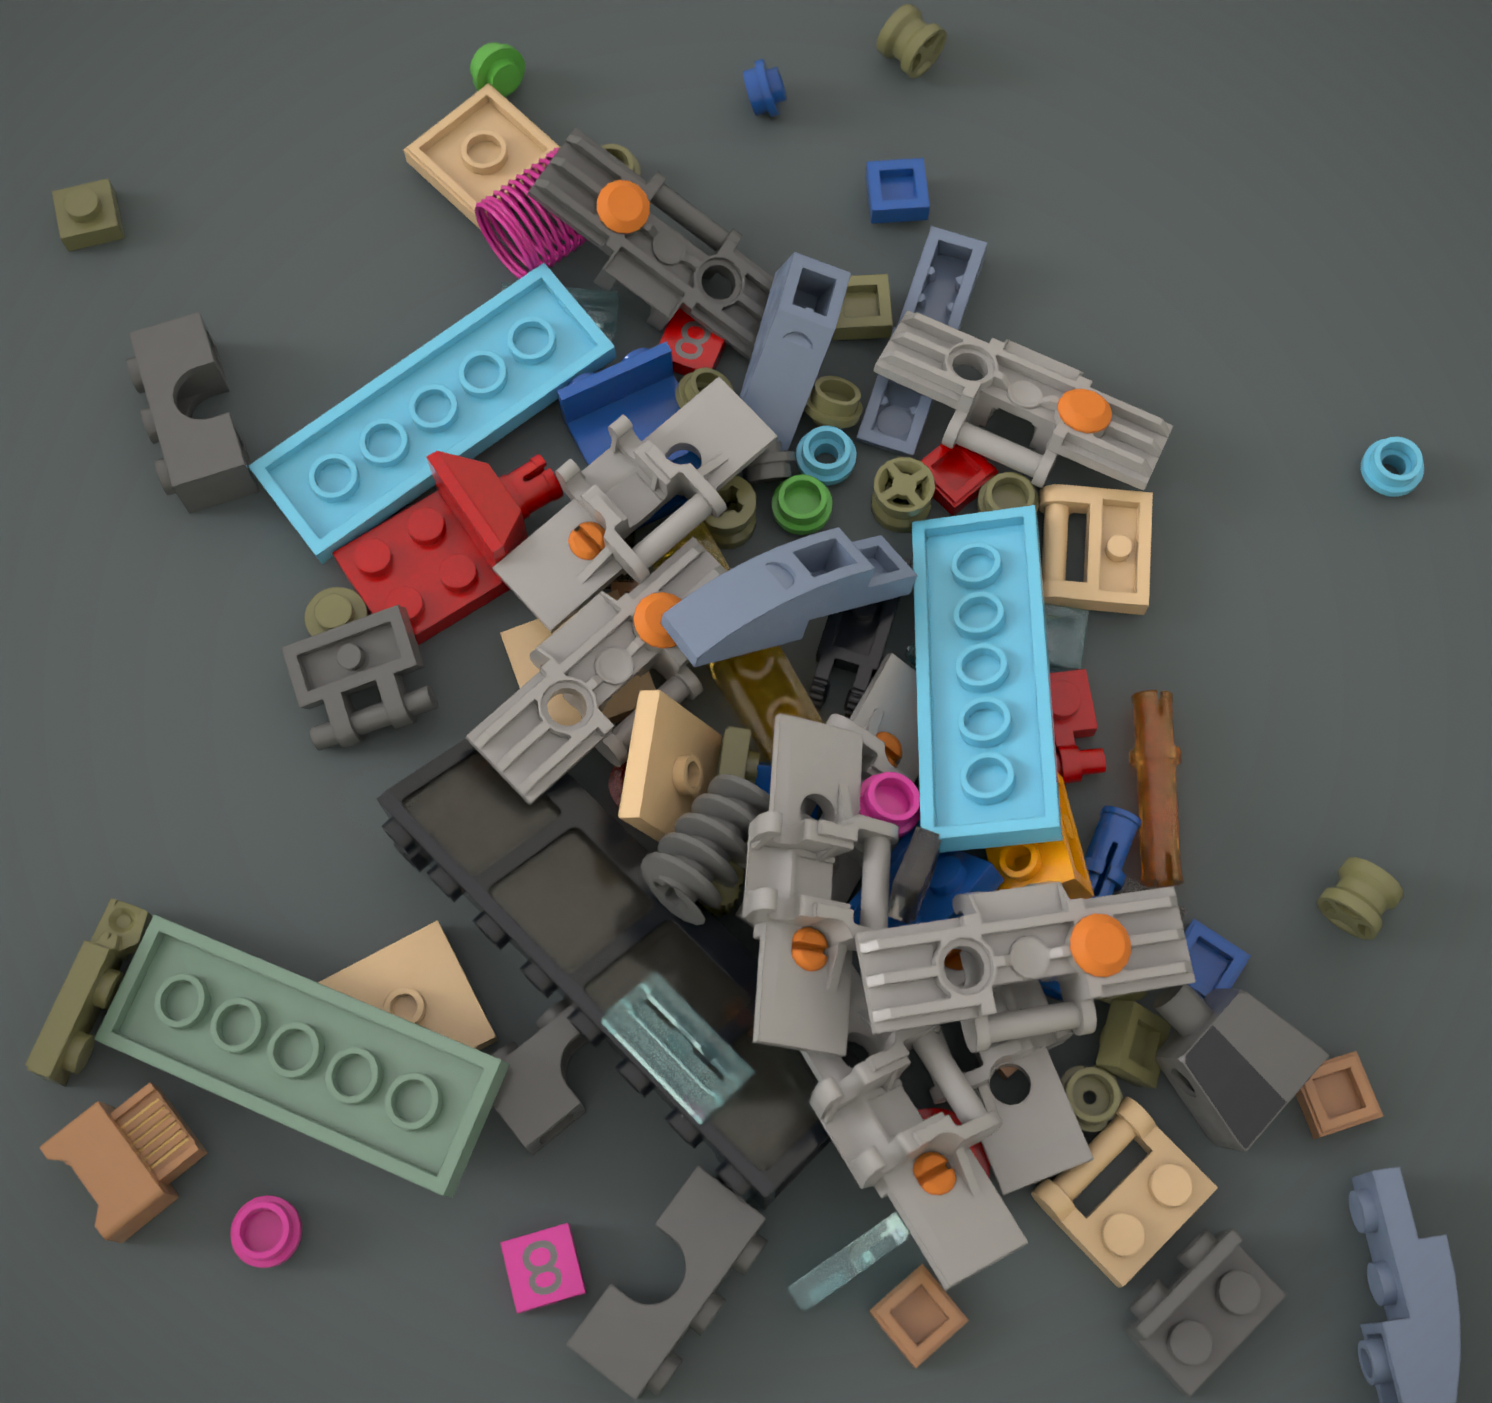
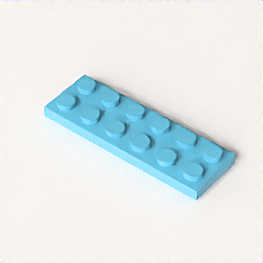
(446, 397)
(984, 682)

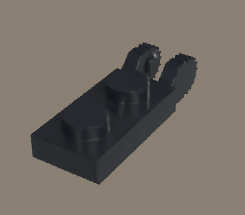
(854, 643)

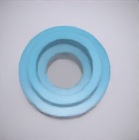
(831, 441)
(1396, 452)

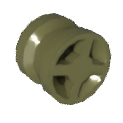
(911, 40)
(906, 480)
(738, 521)
(1360, 898)

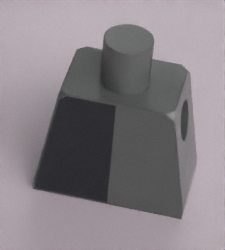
(1232, 1061)

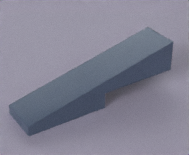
(939, 291)

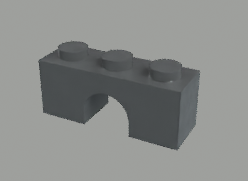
(177, 371)
(536, 1089)
(637, 1340)

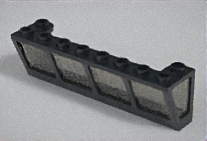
(575, 904)

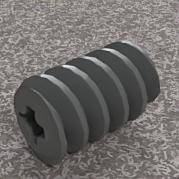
(704, 847)

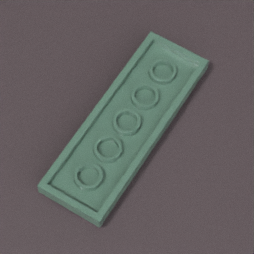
(304, 1055)

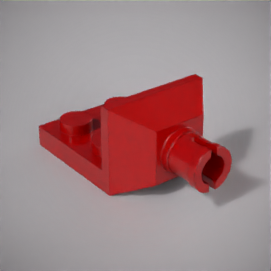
(444, 547)

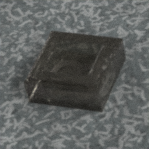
(914, 875)

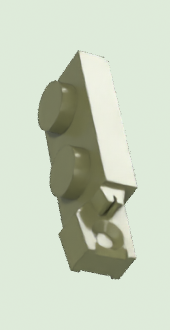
(89, 987)

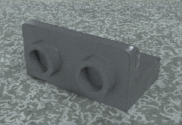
(1202, 1310)

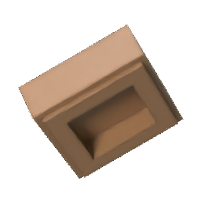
(1338, 1097)
(918, 1316)

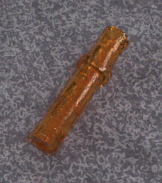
(1155, 766)

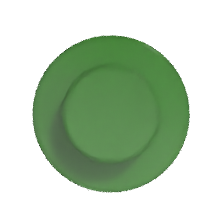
(499, 66)
(802, 505)

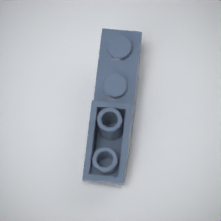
(781, 590)
(1418, 1346)

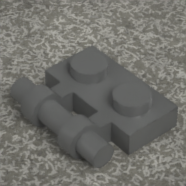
(353, 659)

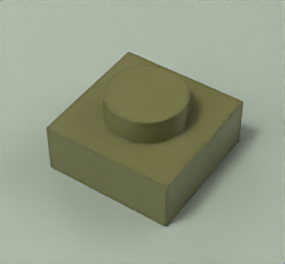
(88, 214)
(865, 309)
(1131, 1042)

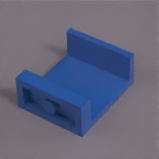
(636, 387)

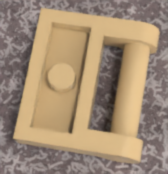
(1115, 548)
(1141, 1209)

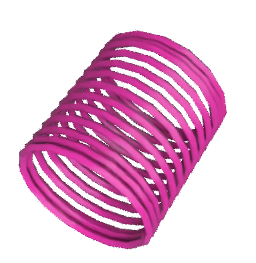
(528, 248)

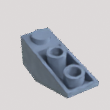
(793, 341)

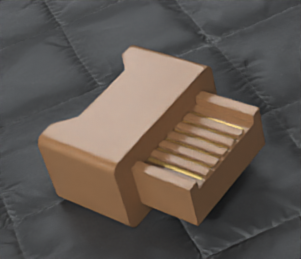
(128, 1158)

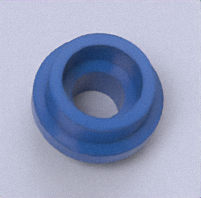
(764, 88)

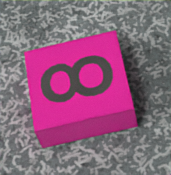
(543, 1268)

